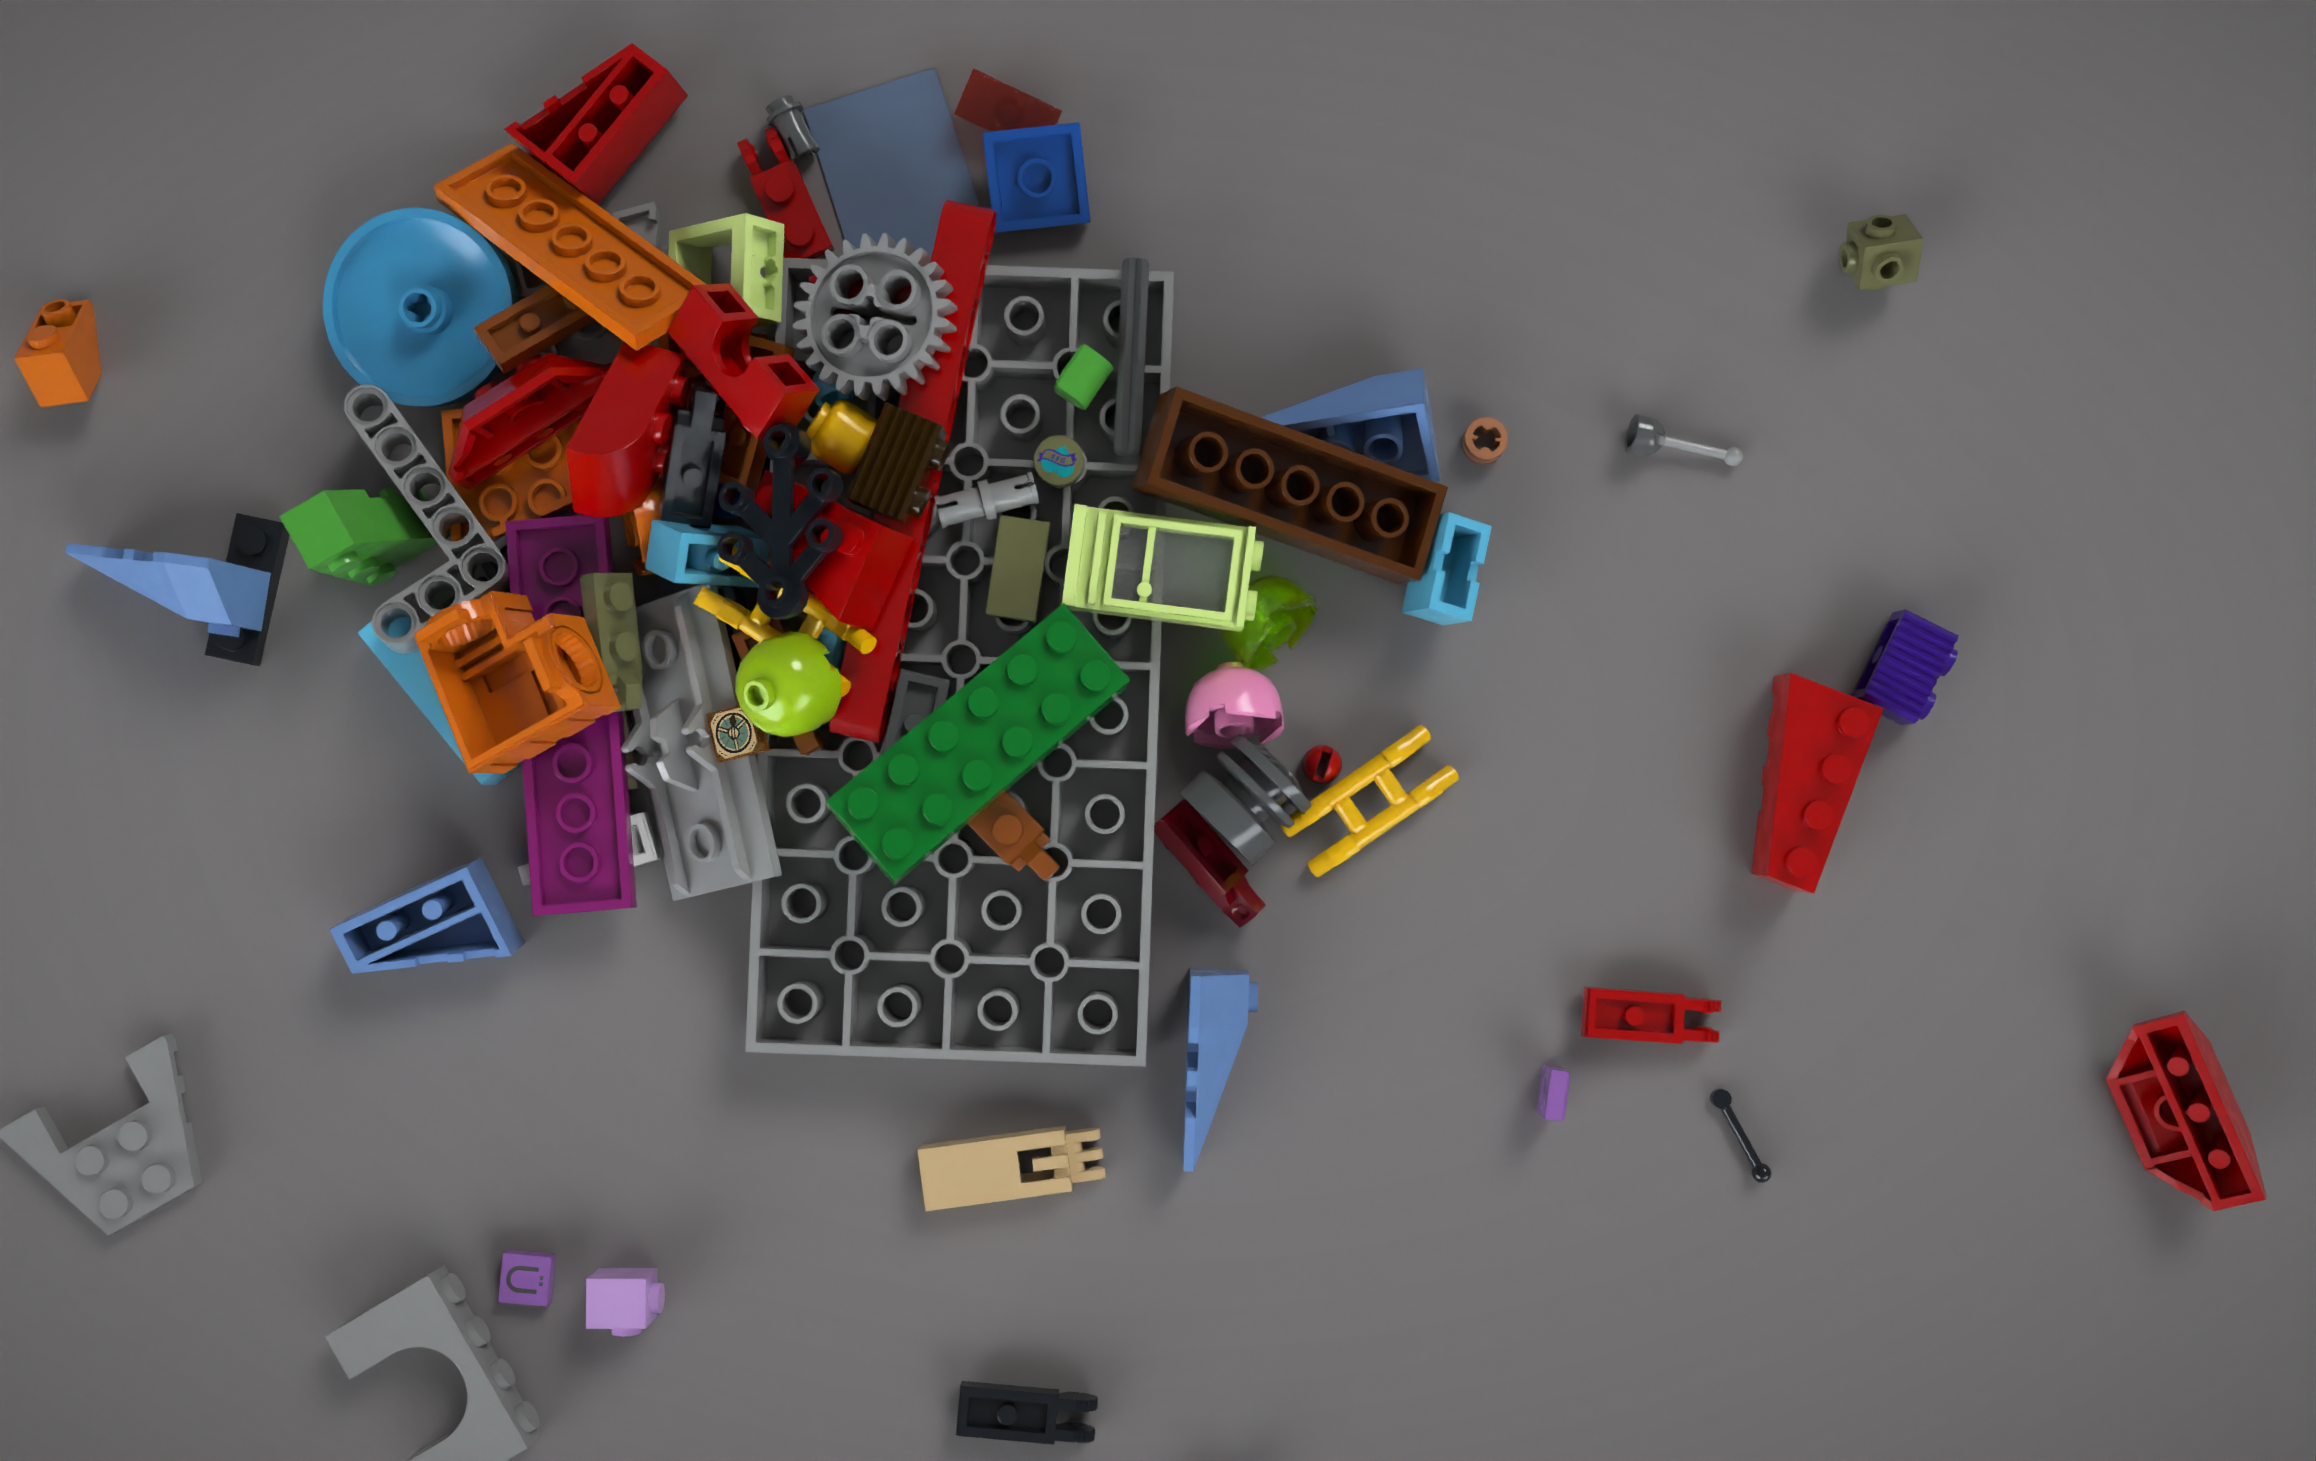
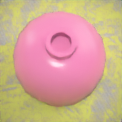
(1233, 703)

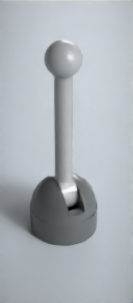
(1647, 436)

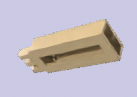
(989, 1167)

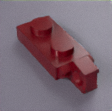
(1209, 862)

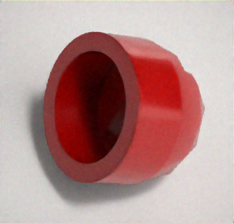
(1311, 761)

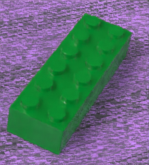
(978, 744)

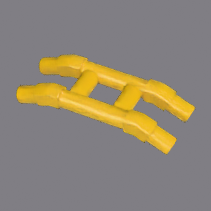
(757, 623)
(1376, 770)

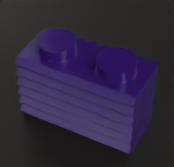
(1907, 667)

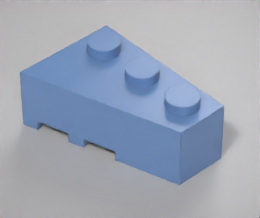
(433, 922)

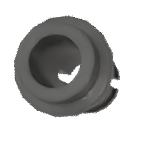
(792, 128)

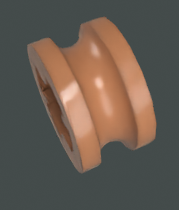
(1484, 455)

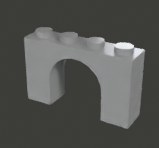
(437, 1317)

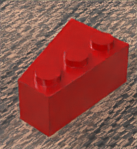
(603, 122)

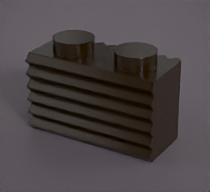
(898, 465)

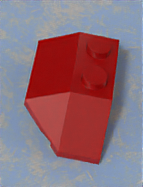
(521, 414)
(2185, 1113)

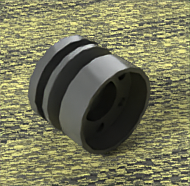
(1246, 798)

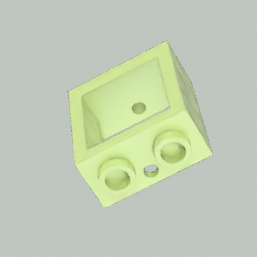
(755, 245)

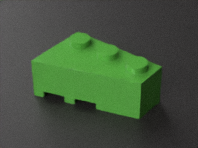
(358, 535)

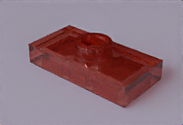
(1002, 107)

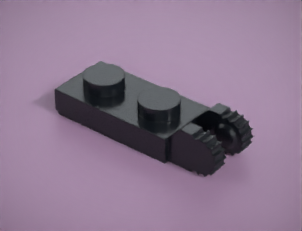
(1021, 1413)

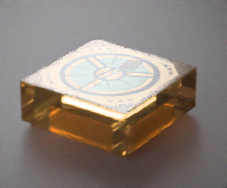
(735, 735)

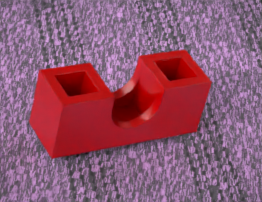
(715, 336)

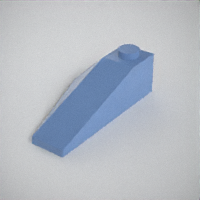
(1376, 417)
(189, 585)
(1215, 1029)

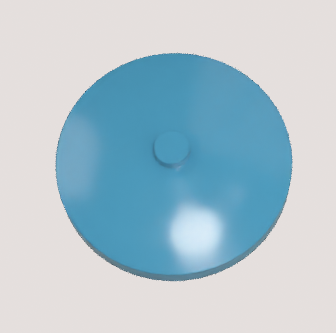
(407, 305)

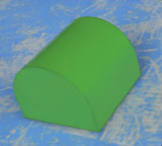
(1083, 377)

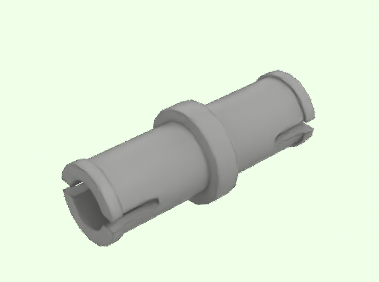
(987, 499)

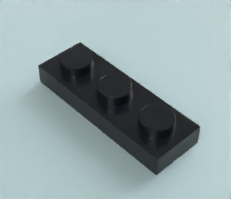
(259, 546)

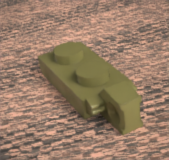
(613, 625)

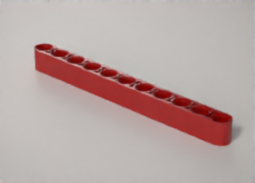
(963, 253)

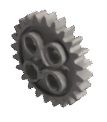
(884, 273)

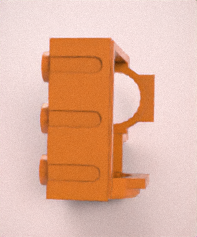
(511, 679)

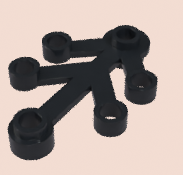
(784, 526)

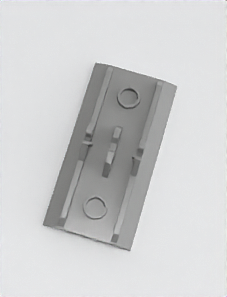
(705, 811)

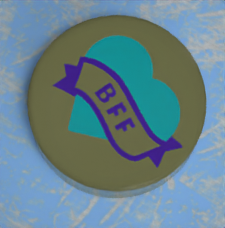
(1059, 461)

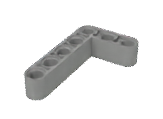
(437, 515)

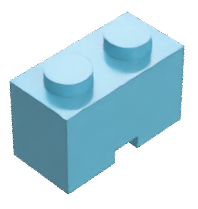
(1450, 572)

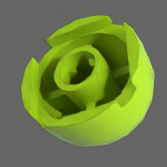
(788, 685)

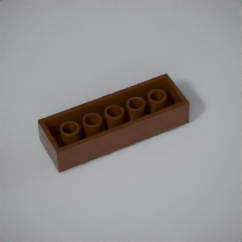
(1289, 486)

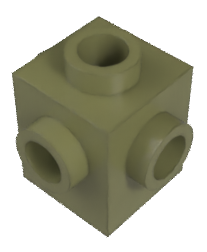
(1881, 251)

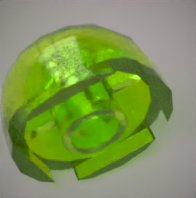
(1281, 615)

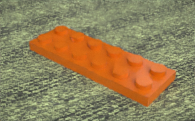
(570, 243)

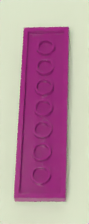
(580, 785)

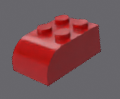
(626, 431)

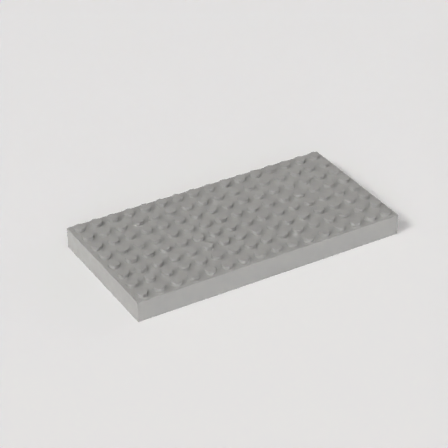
(964, 946)

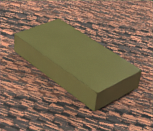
(1018, 568)

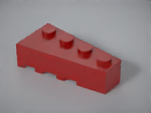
(1808, 778)

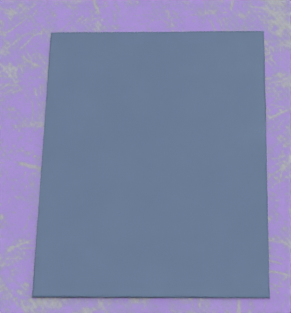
(891, 159)

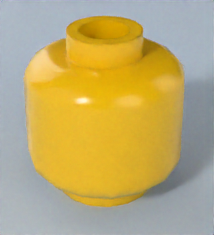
(841, 434)

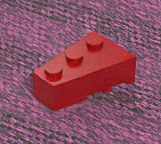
(861, 571)

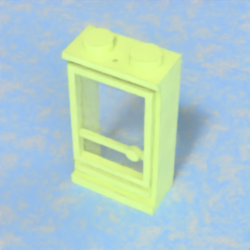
(1161, 568)

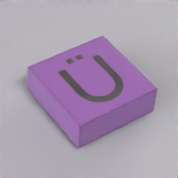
(1553, 1092)
(527, 1277)

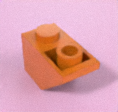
(61, 353)

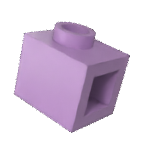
(623, 1299)

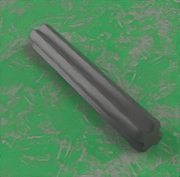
(1131, 357)

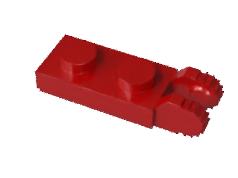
(787, 200)
(1644, 1016)

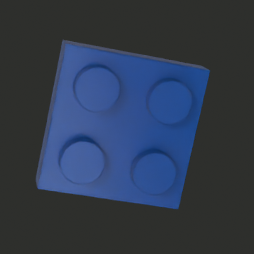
(1037, 177)

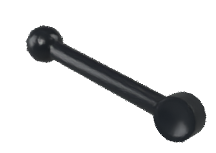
(1722, 1099)

